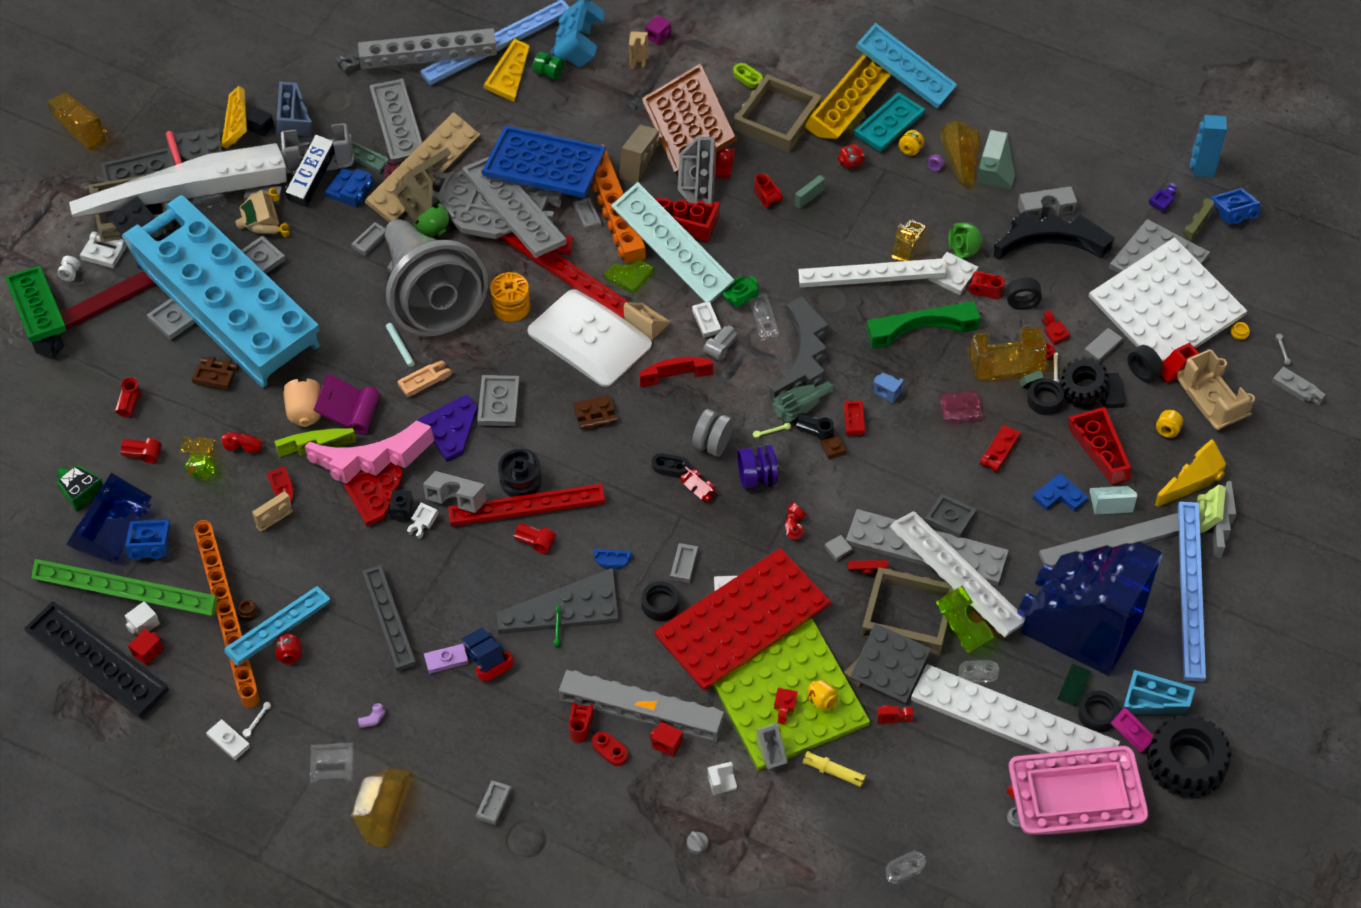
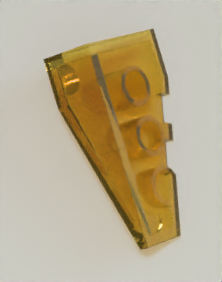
(961, 145)

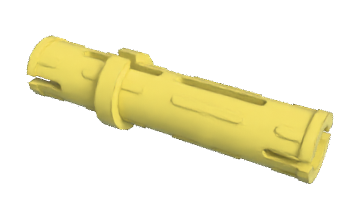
(834, 769)

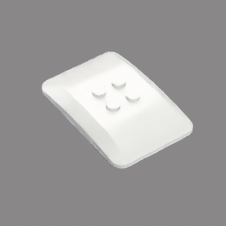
(590, 337)

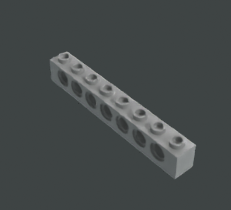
(427, 48)

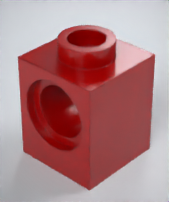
(145, 647)
(666, 739)

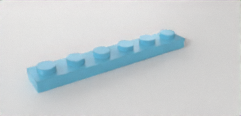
(276, 625)

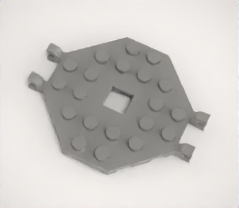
(471, 211)

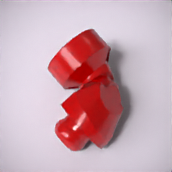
(233, 440)
(794, 514)

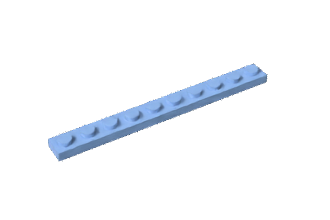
(502, 38)
(1191, 592)

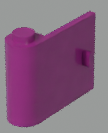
(347, 404)

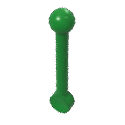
(556, 643)

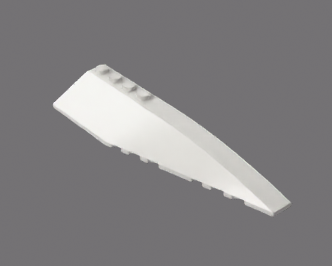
(192, 178)

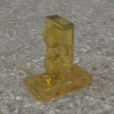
(906, 239)

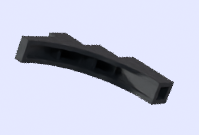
(1052, 229)

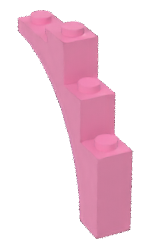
(372, 458)

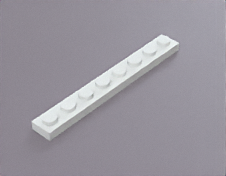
(872, 273)

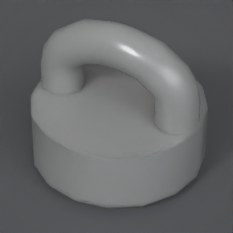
(697, 842)

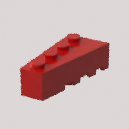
(696, 218)
(1100, 441)

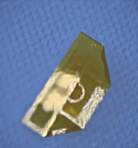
(380, 805)

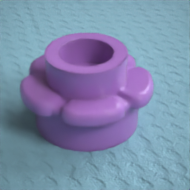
(933, 165)

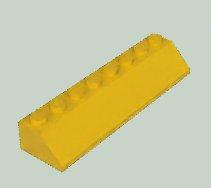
(847, 99)

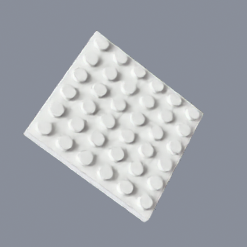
(1167, 301)

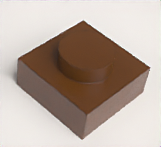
(833, 447)

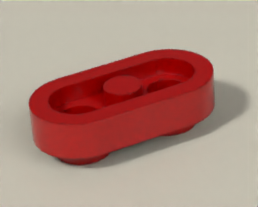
(492, 673)
(608, 748)

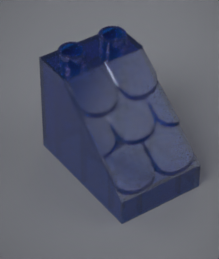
(1092, 602)

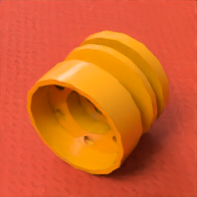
(510, 296)

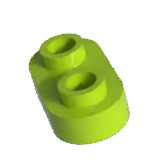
(747, 75)

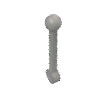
(1279, 337)

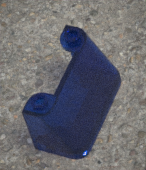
(108, 519)

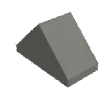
(771, 746)

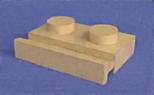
(272, 511)

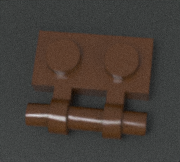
(212, 376)
(595, 408)

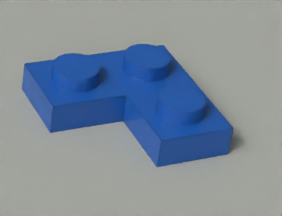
(1060, 489)

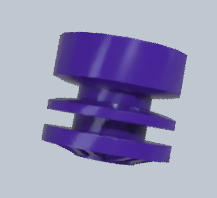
(757, 466)

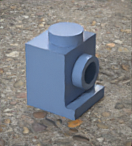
(888, 387)

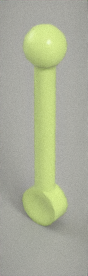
(756, 434)

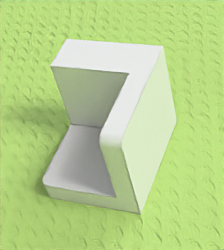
(721, 778)

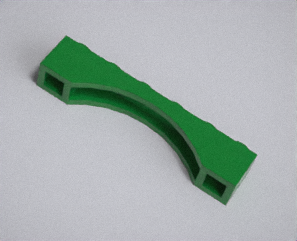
(958, 317)

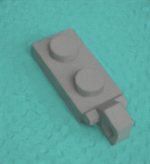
(1298, 386)

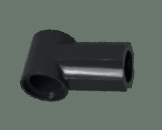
(816, 426)

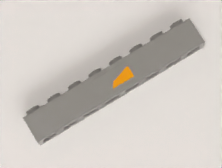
(641, 705)

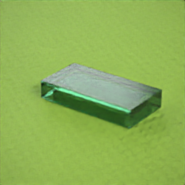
(1074, 685)

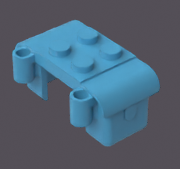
(571, 43)

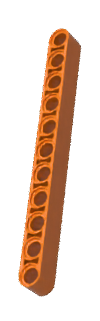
(224, 604)

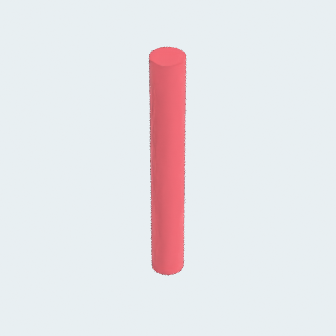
(175, 153)

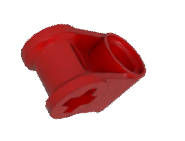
(766, 190)
(988, 285)
(580, 718)

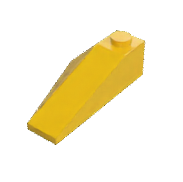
(1202, 473)

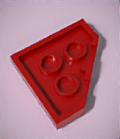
(373, 493)

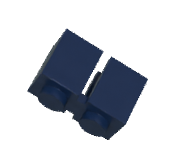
(483, 649)

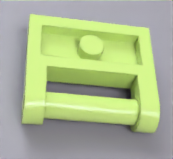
(1211, 507)

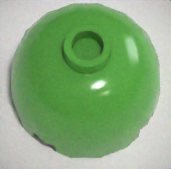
(433, 222)
(965, 239)

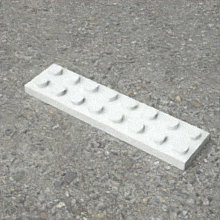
(958, 572)

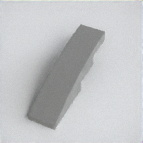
(1222, 529)

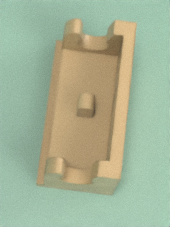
(638, 49)

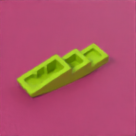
(329, 437)

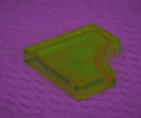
(629, 276)

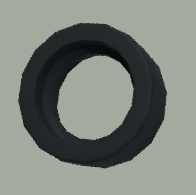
(1022, 285)
(1152, 360)
(1045, 385)
(660, 614)
(1098, 697)

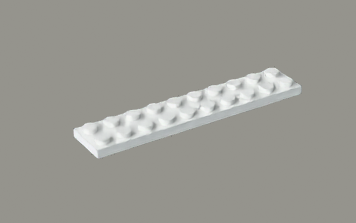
(1003, 714)

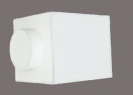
(141, 618)

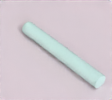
(399, 343)

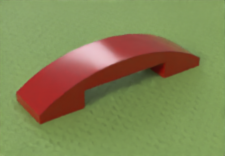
(675, 366)

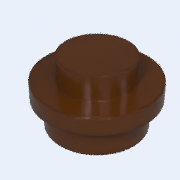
(247, 609)

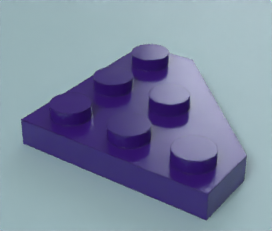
(451, 426)

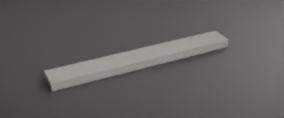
(1142, 532)

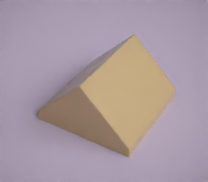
(645, 319)

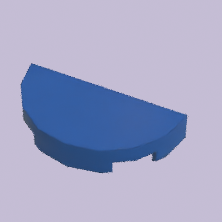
(612, 558)

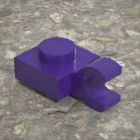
(1163, 199)

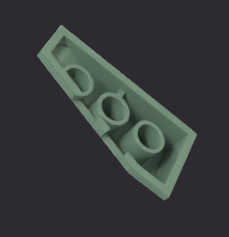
(997, 162)

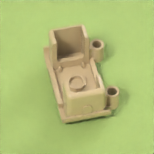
(1210, 392)

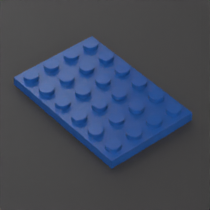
(544, 161)

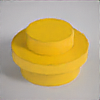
(1240, 331)

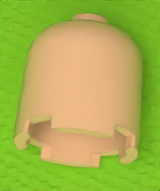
(300, 402)

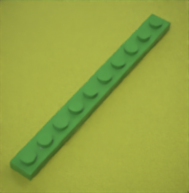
(124, 587)

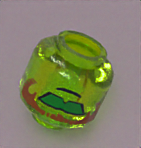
(200, 466)

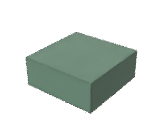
(1029, 379)

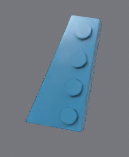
(1208, 145)

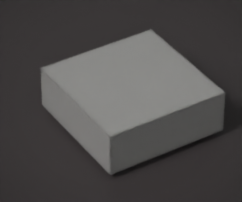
(838, 548)

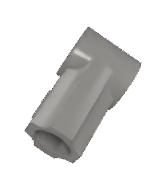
(719, 345)

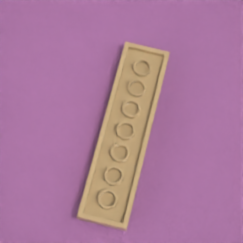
(451, 134)

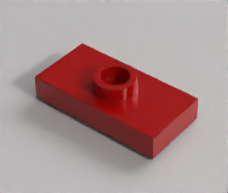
(854, 418)
(867, 566)

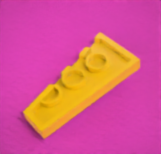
(508, 72)
(235, 118)

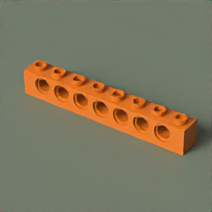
(608, 191)

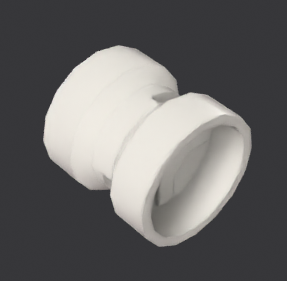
(68, 269)

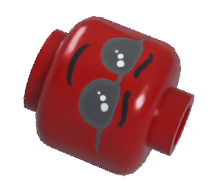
(851, 156)
(288, 649)

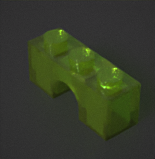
(970, 634)

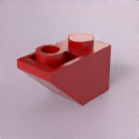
(1177, 361)

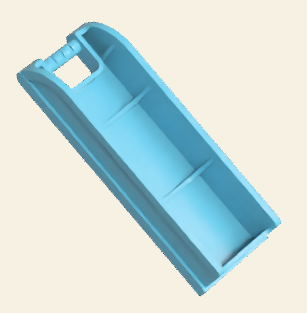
(223, 291)

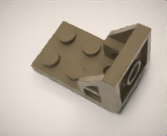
(418, 197)

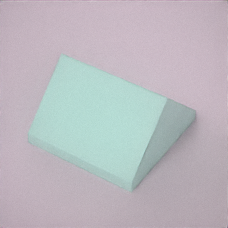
(1113, 499)

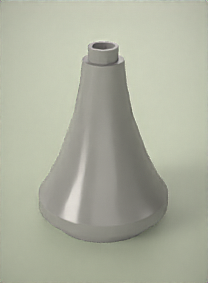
(432, 281)

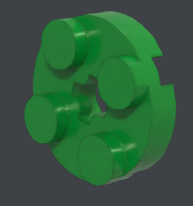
(741, 291)

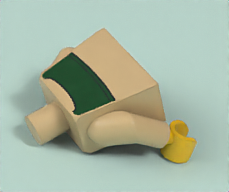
(260, 214)

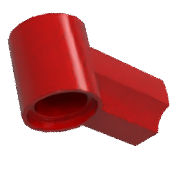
(128, 397)
(145, 450)
(540, 540)

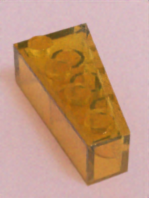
(78, 120)

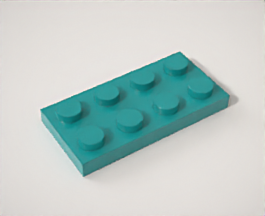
(889, 122)

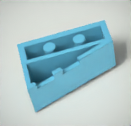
(1157, 696)

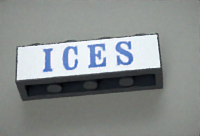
(310, 170)

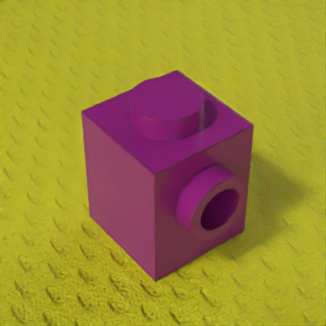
(658, 30)

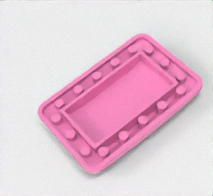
(1077, 790)

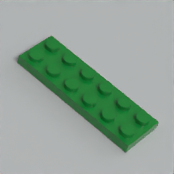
(35, 304)

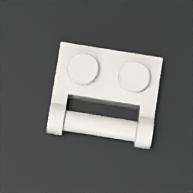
(100, 254)

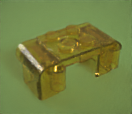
(1008, 359)

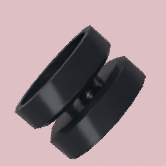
(519, 472)

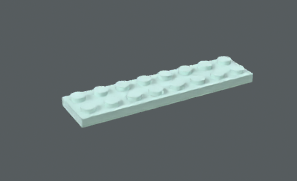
(672, 243)

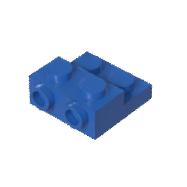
(350, 186)
(1236, 206)
(148, 539)

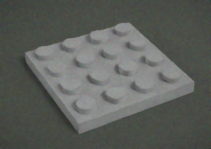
(1146, 240)

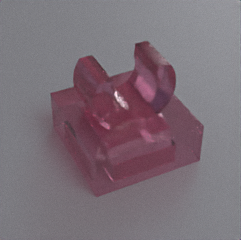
(389, 169)

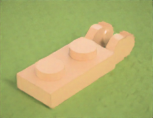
(424, 378)

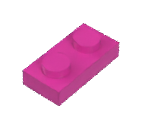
(1132, 730)

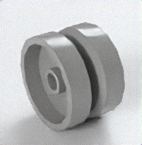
(712, 432)

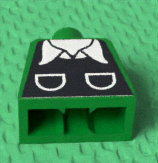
(78, 485)

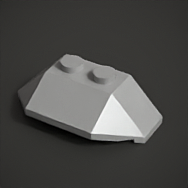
(698, 170)

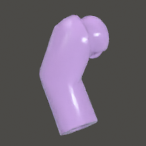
(374, 718)

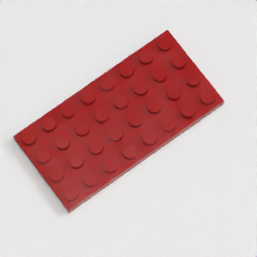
(742, 619)

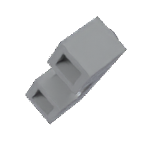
(1059, 199)
(469, 494)

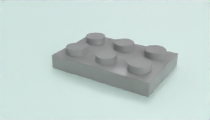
(498, 400)

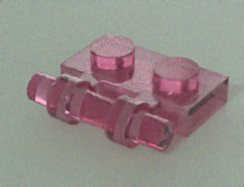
(960, 402)

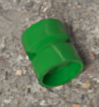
(548, 65)

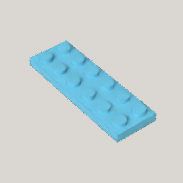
(906, 65)

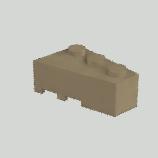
(638, 152)

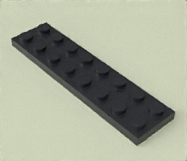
(96, 659)

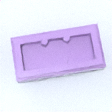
(445, 658)

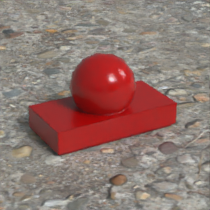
(724, 162)

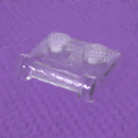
(331, 755)

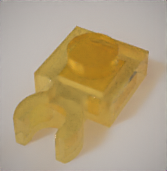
(855, 123)
(199, 446)

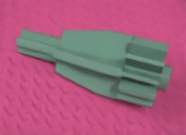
(799, 400)

